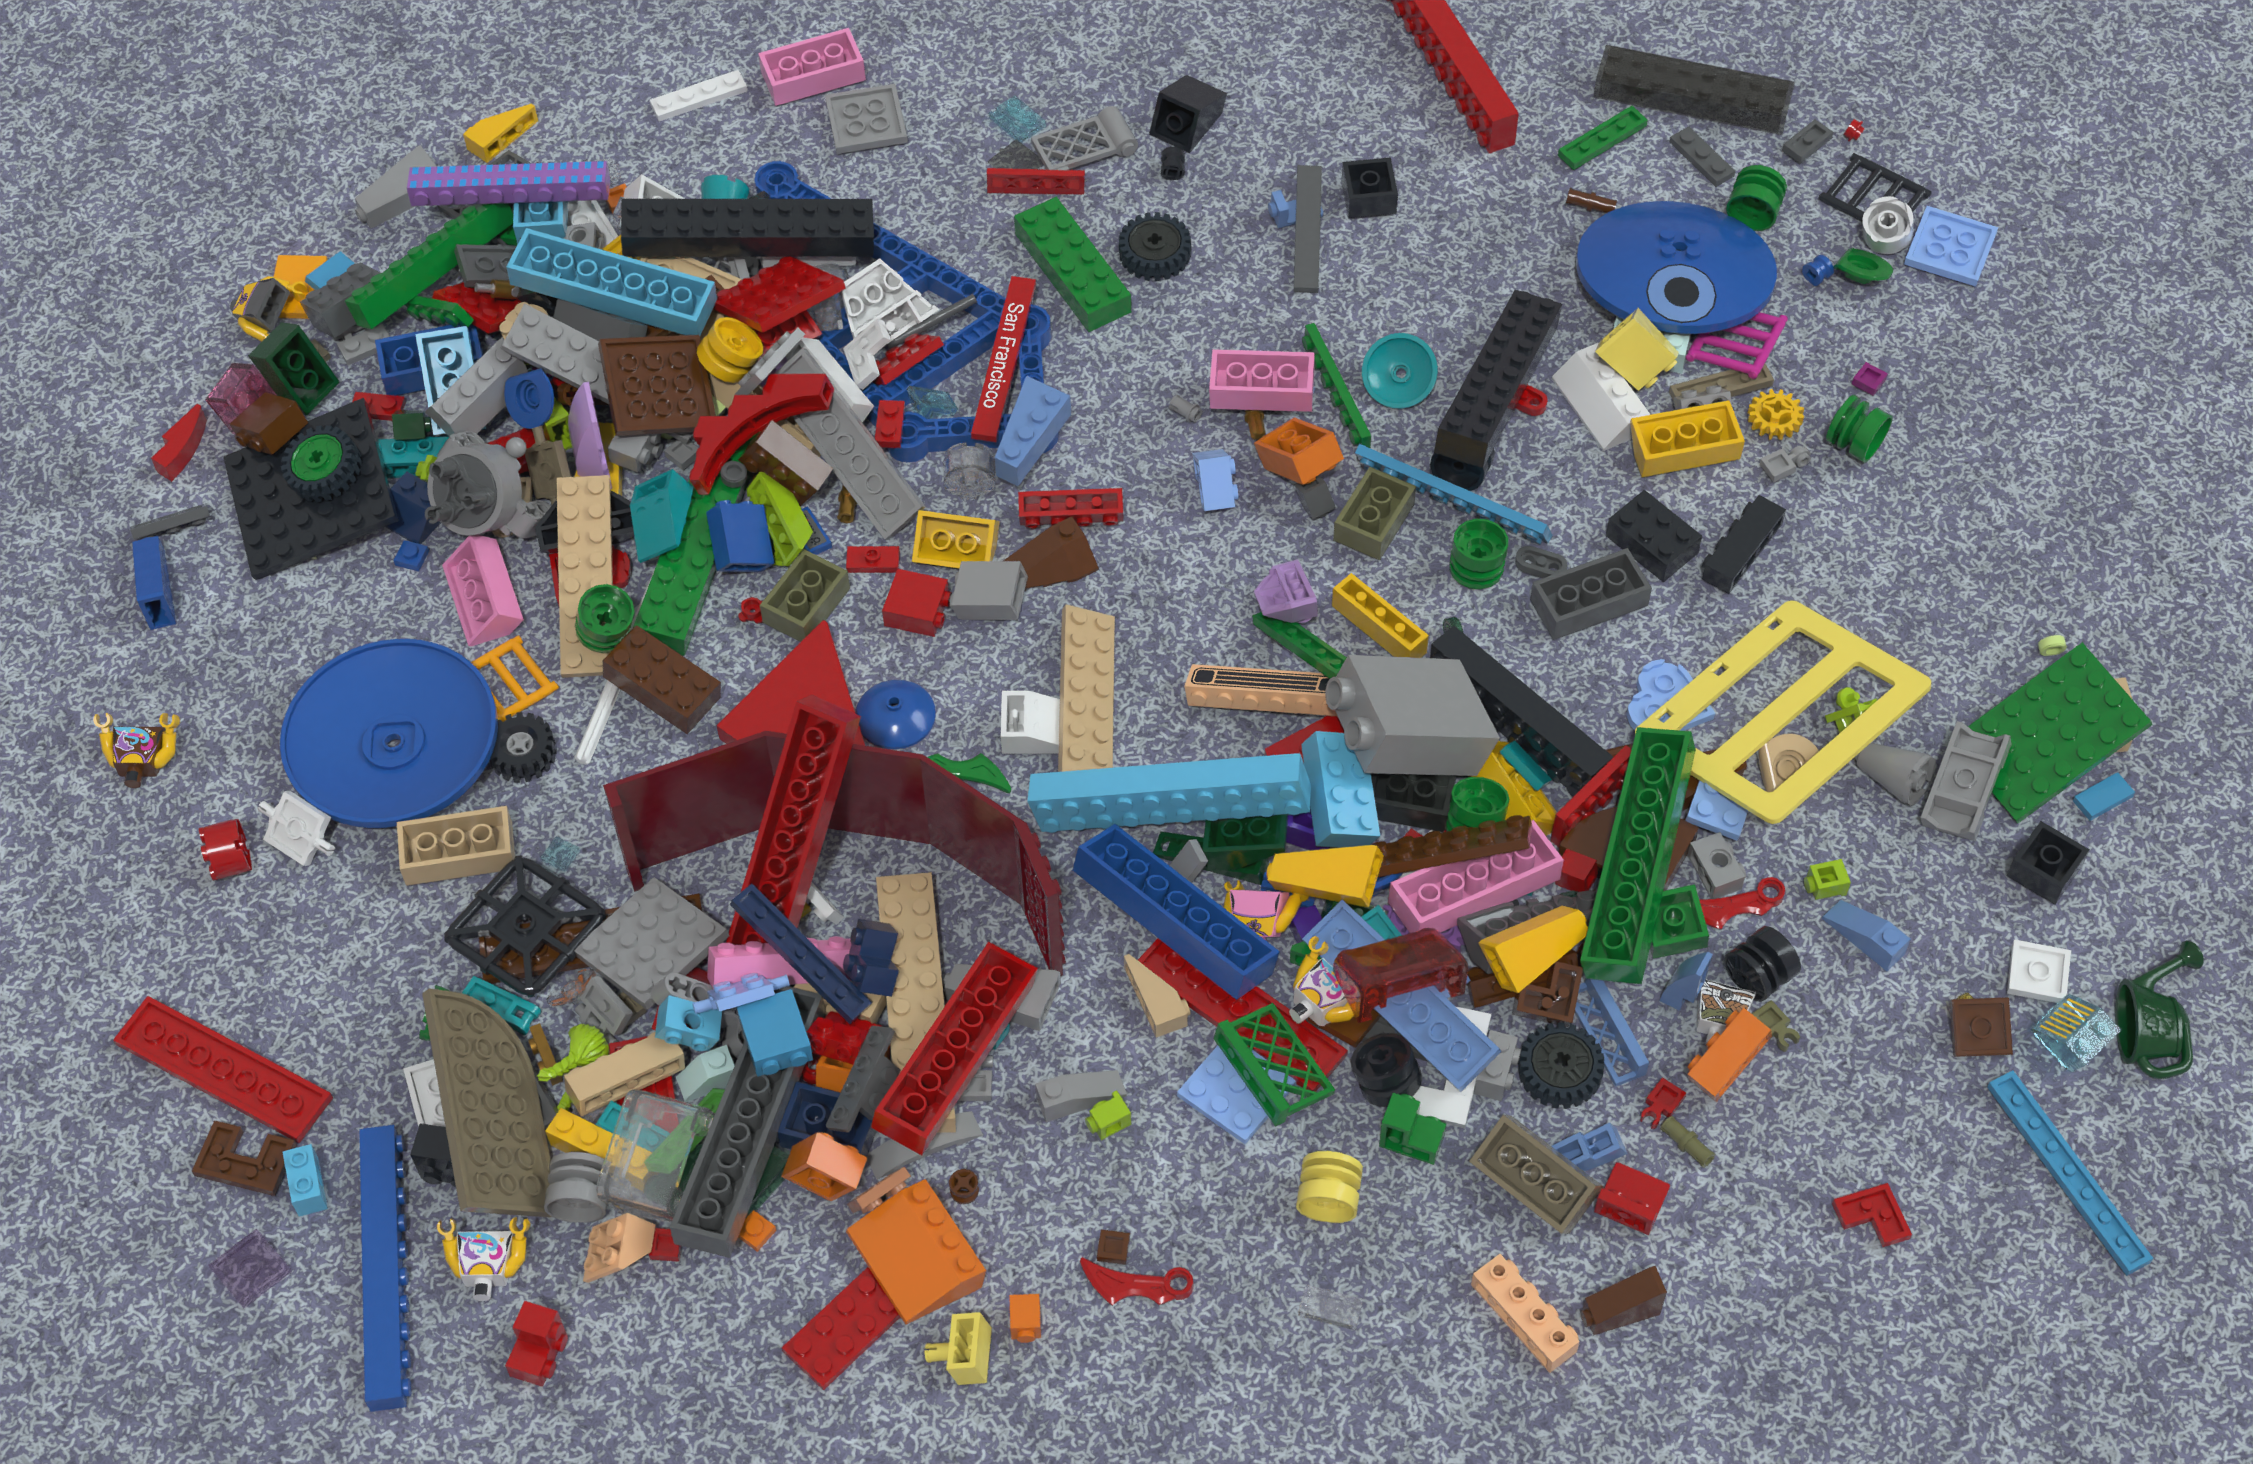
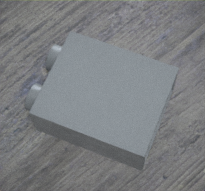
(1411, 715)

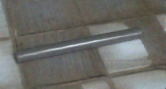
(934, 319)

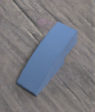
(1687, 981)
(1592, 1148)

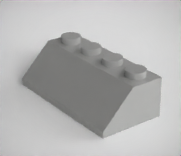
(477, 393)

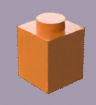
(1025, 1317)

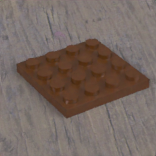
(655, 384)

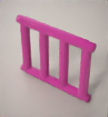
(1760, 354)

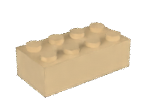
(455, 845)

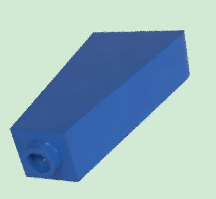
(153, 583)

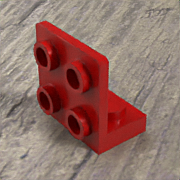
(1632, 1198)

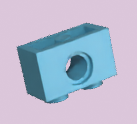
(672, 1029)
(305, 1180)

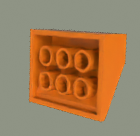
(917, 1252)

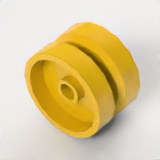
(729, 349)

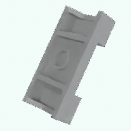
(1965, 782)

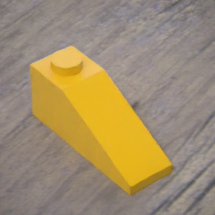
(497, 132)

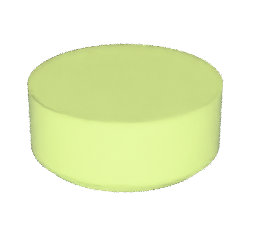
(2052, 645)

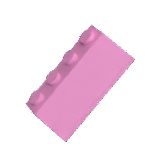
(482, 590)

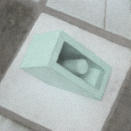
(705, 1073)

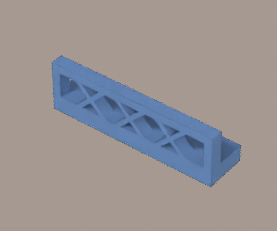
(1618, 1028)

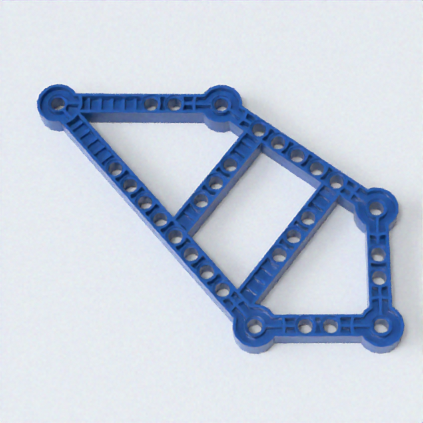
(925, 273)

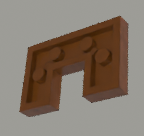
(221, 1164)

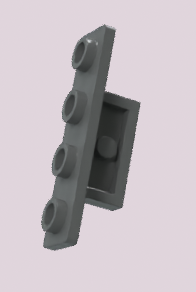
(866, 1082)

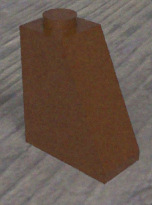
(1625, 1302)

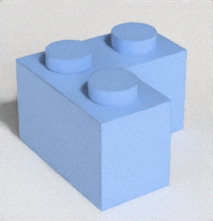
(1214, 477)

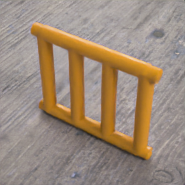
(524, 700)

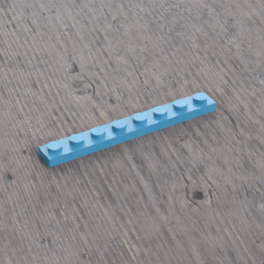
(2070, 1173)

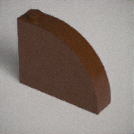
(1593, 836)

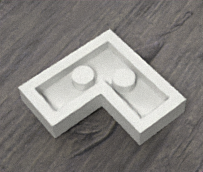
(861, 352)

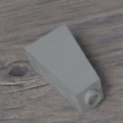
(389, 193)
(1034, 1006)

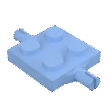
(745, 991)

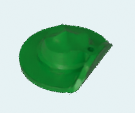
(1863, 266)

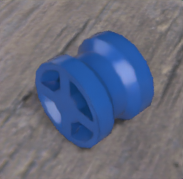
(1818, 270)

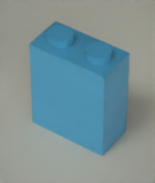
(774, 1033)

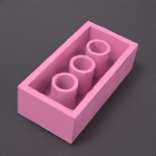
(812, 66)
(1262, 380)

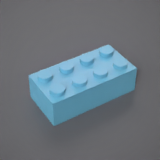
(443, 360)
(1340, 793)

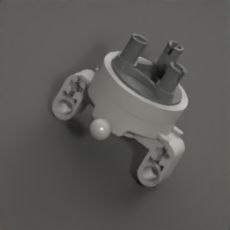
(479, 488)

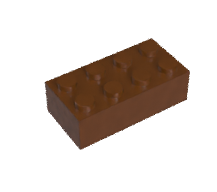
(661, 679)

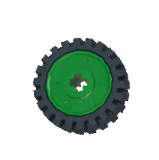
(321, 463)

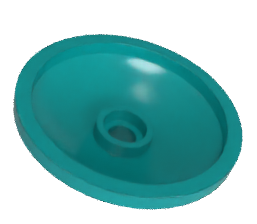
(1394, 354)

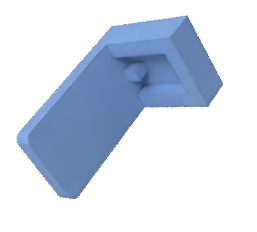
(1282, 211)

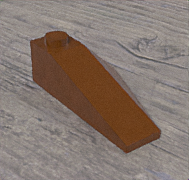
(1056, 555)

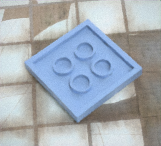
(1951, 246)
(1224, 1097)

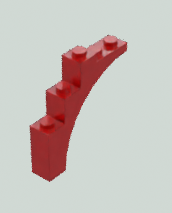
(722, 435)

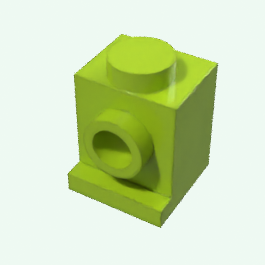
(1827, 879)
(1108, 1116)

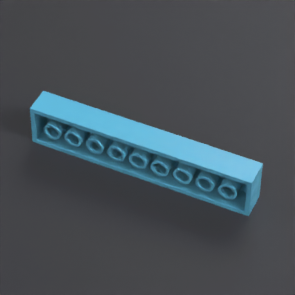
(1170, 793)

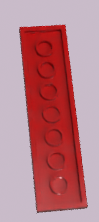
(1217, 1006)
(223, 1069)

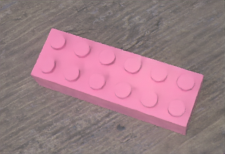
(1445, 892)

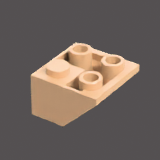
(617, 1245)

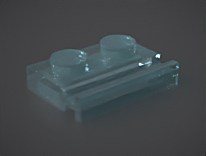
(1017, 119)

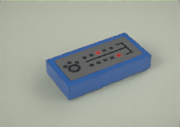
(819, 540)

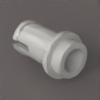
(1190, 411)

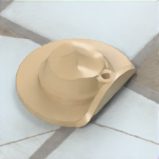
(1783, 757)

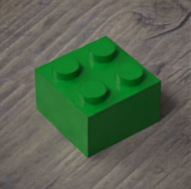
(1679, 923)

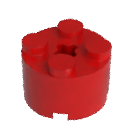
(225, 849)

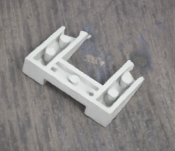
(1452, 1105)

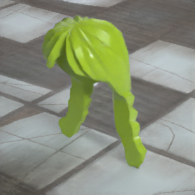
(585, 1047)

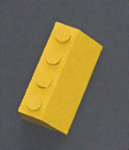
(1686, 438)
(1523, 797)

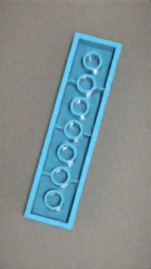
(612, 283)

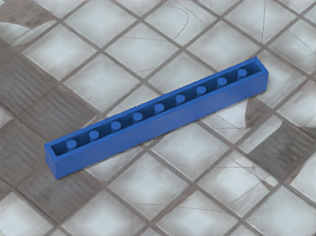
(383, 1269)

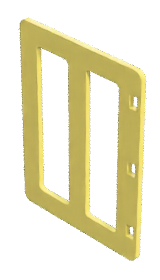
(1846, 653)

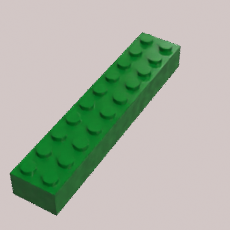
(686, 573)
(1638, 856)

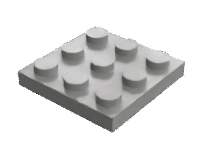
(866, 118)

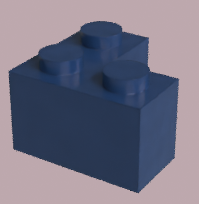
(870, 958)

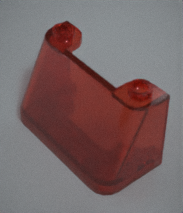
(1397, 967)

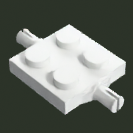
(296, 828)

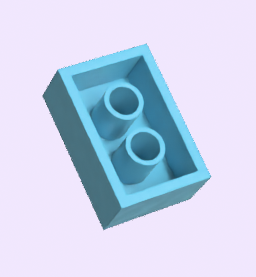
(542, 217)

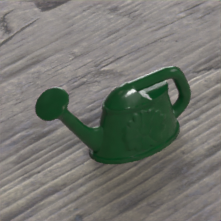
(2156, 1023)

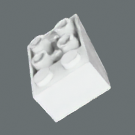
(1029, 723)

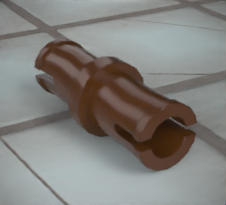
(1590, 201)

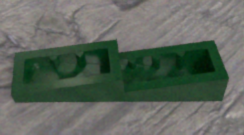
(1251, 873)

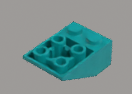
(659, 514)

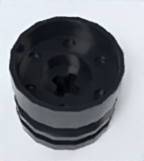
(1763, 963)

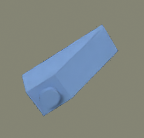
(1869, 933)

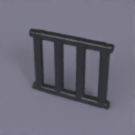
(1877, 172)

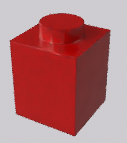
(1577, 871)

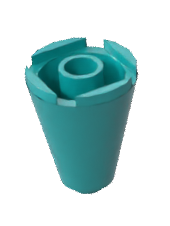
(720, 188)

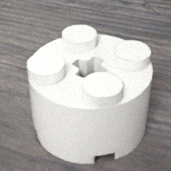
(1889, 238)

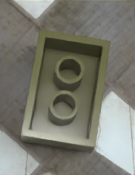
(1374, 513)
(804, 595)

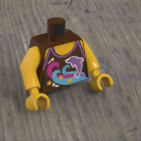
(138, 750)

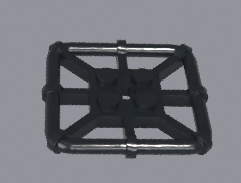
(524, 942)

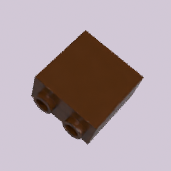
(268, 423)

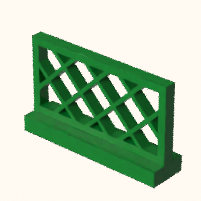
(1251, 1068)

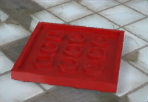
(777, 293)

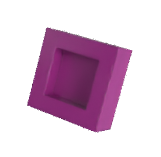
(1869, 378)

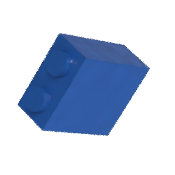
(740, 537)

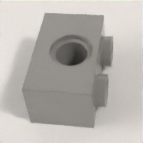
(1716, 880)

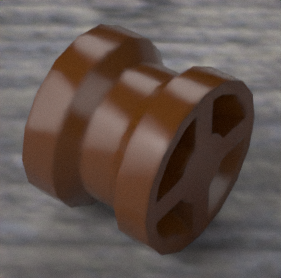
(964, 1180)

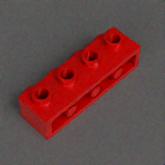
(1083, 505)

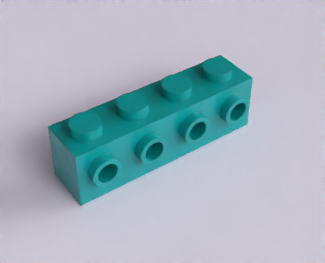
(405, 454)

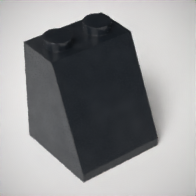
(1186, 112)

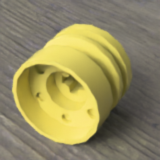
(1329, 1187)

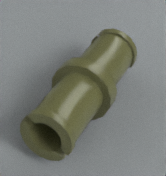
(1687, 1141)

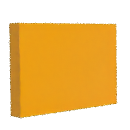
(295, 269)

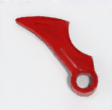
(1720, 910)
(1118, 1285)

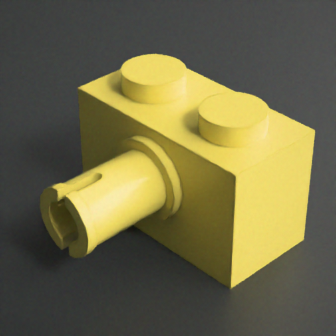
(967, 1349)

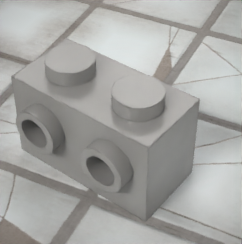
(1497, 1075)

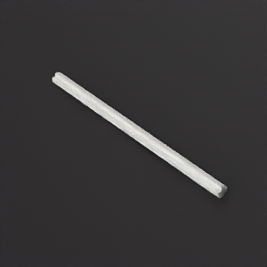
(600, 714)

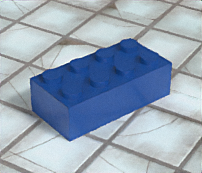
(401, 361)

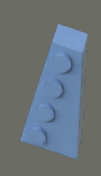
(1031, 428)

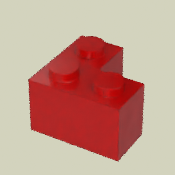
(538, 1340)

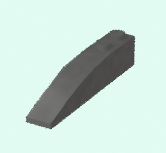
(1503, 916)

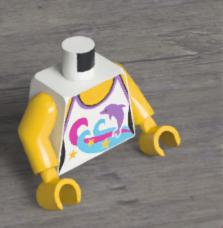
(1318, 991)
(485, 1256)

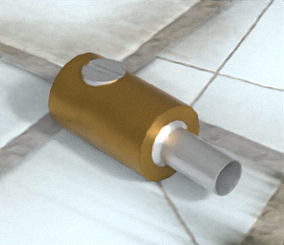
(499, 289)

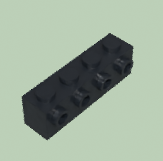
(1743, 543)

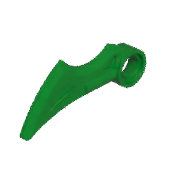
(977, 769)

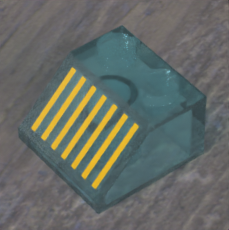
(2075, 1031)

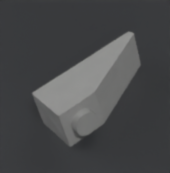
(1076, 1092)

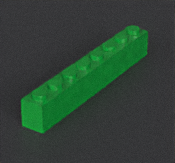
(426, 263)

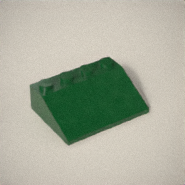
(1240, 842)

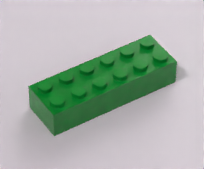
(1072, 264)

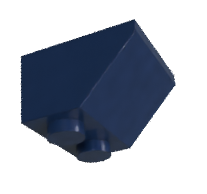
(410, 502)

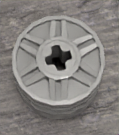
(573, 1188)

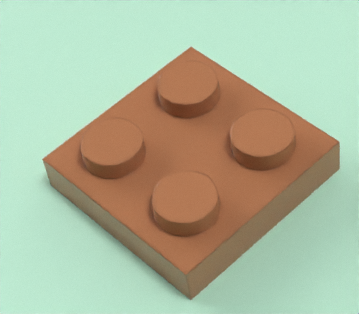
(889, 1186)

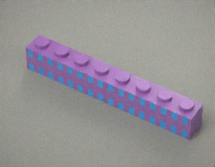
(508, 183)

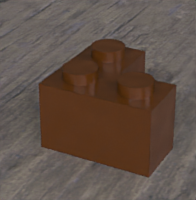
(1556, 1001)

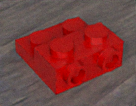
(837, 1038)

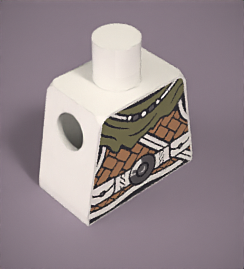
(1717, 1003)

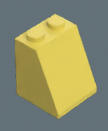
(1637, 350)

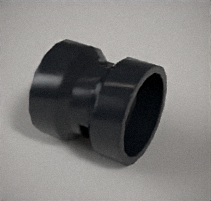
(1172, 163)

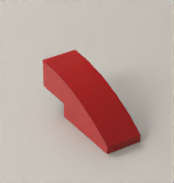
(180, 443)

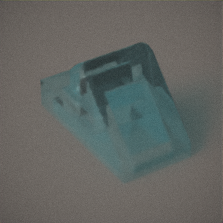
(931, 401)

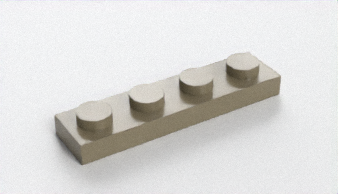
(1731, 380)

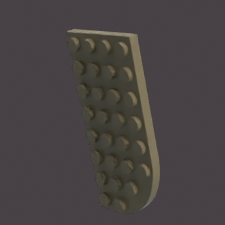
(488, 1107)

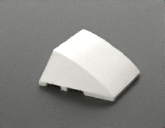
(883, 295)

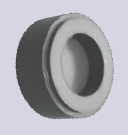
(733, 474)

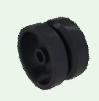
(1458, 472)
(1385, 1067)

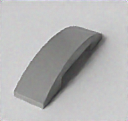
(893, 1155)

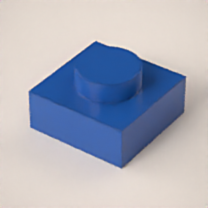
(411, 555)

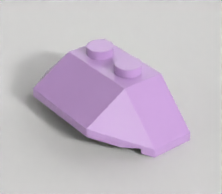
(1287, 594)

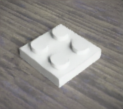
(2038, 971)

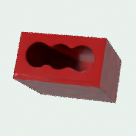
(916, 602)

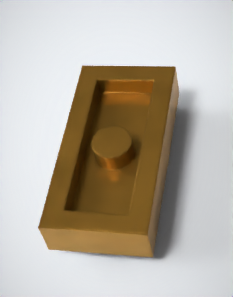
(540, 1045)

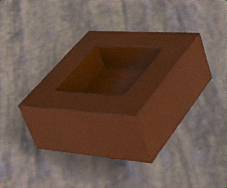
(1113, 1247)

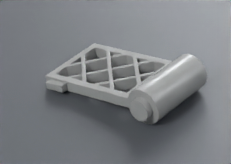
(1111, 131)

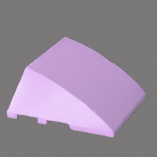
(586, 435)

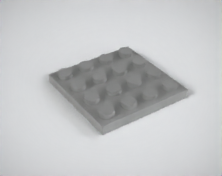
(649, 939)

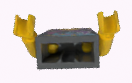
(262, 303)

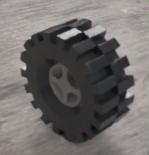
(532, 738)

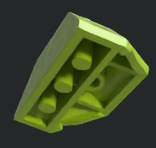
(784, 518)

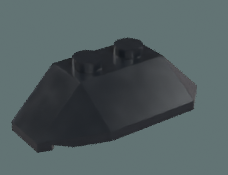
(620, 524)

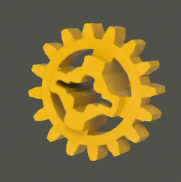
(1775, 414)

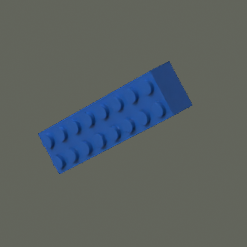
(1176, 911)

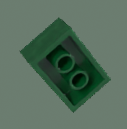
(294, 367)

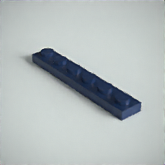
(800, 953)

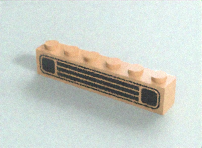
(1257, 689)

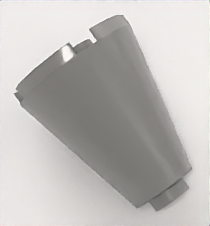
(1898, 770)

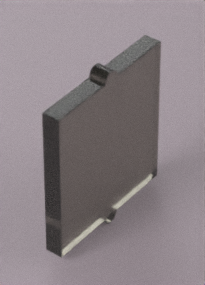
(1016, 157)

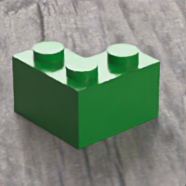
(1409, 1132)

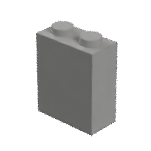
(989, 590)

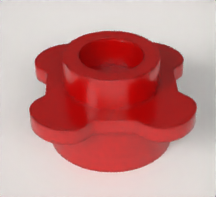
(748, 605)

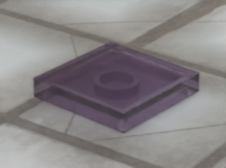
(250, 1268)

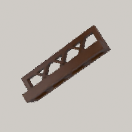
(1486, 989)

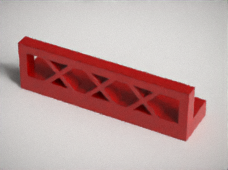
(1035, 181)

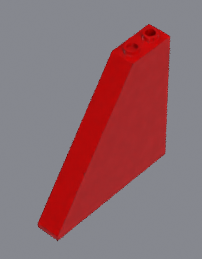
(805, 671)

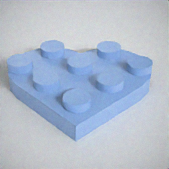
(1656, 686)

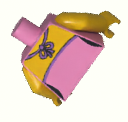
(1262, 911)

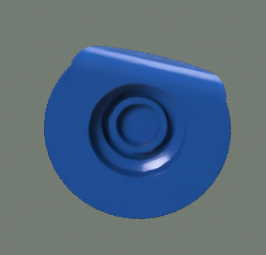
(529, 398)

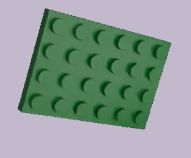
(2059, 730)

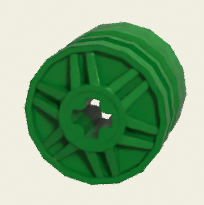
(1757, 197)
(1856, 427)
(1478, 553)
(601, 605)
(1476, 801)

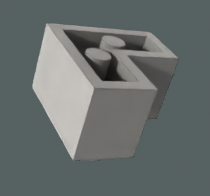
(634, 450)

